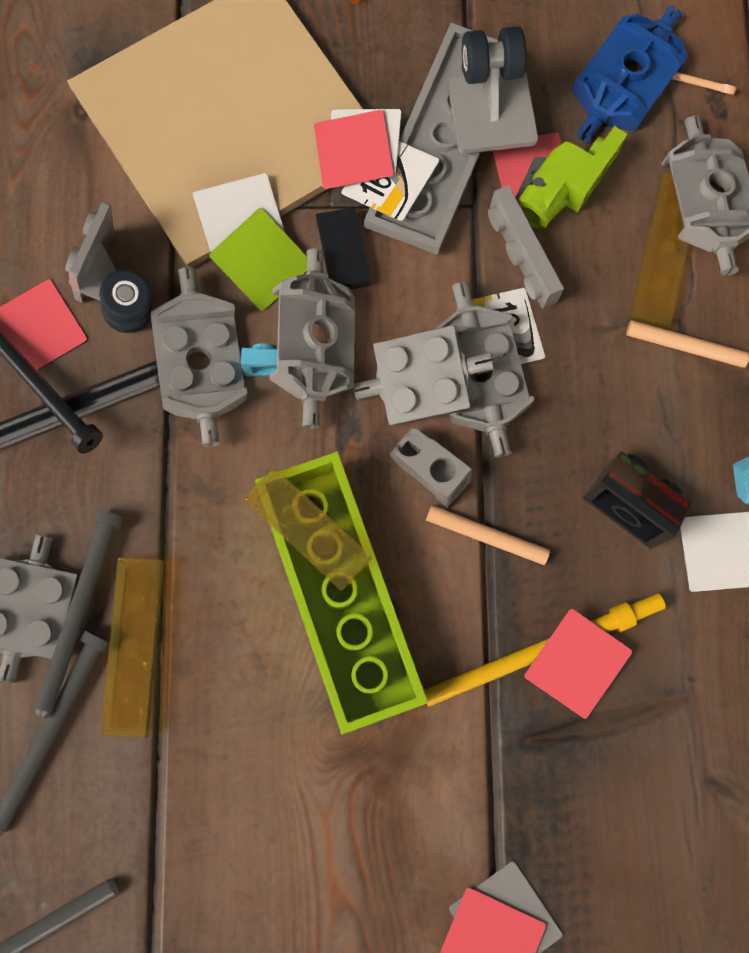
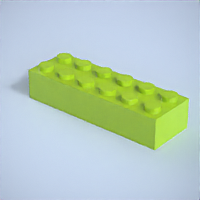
(351, 630)

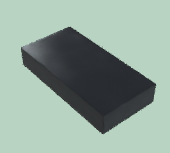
(343, 248)

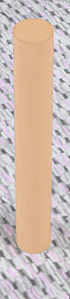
(687, 344)
(488, 535)

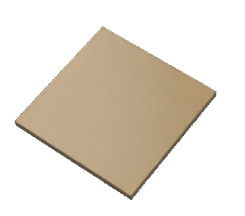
(212, 105)

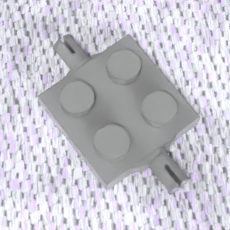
(423, 375)
(32, 607)

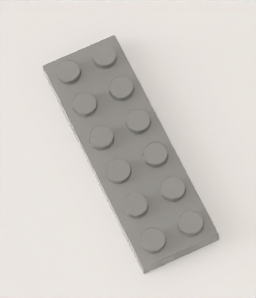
(433, 132)

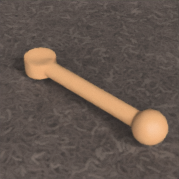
(724, 88)

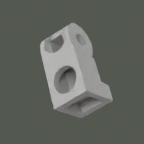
(432, 466)

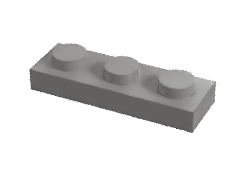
(524, 248)

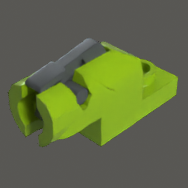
(566, 178)

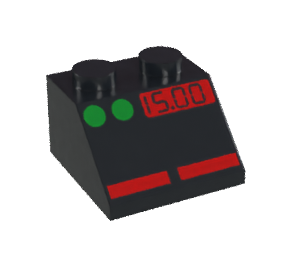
(638, 500)

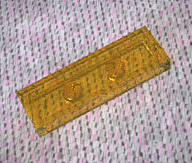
(307, 529)

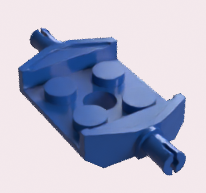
(621, 96)

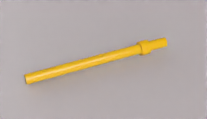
(619, 617)

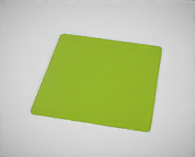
(259, 258)

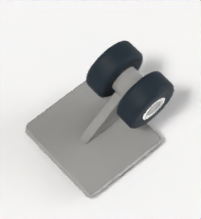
(490, 106)
(122, 293)

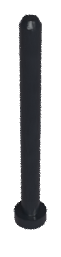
(84, 436)

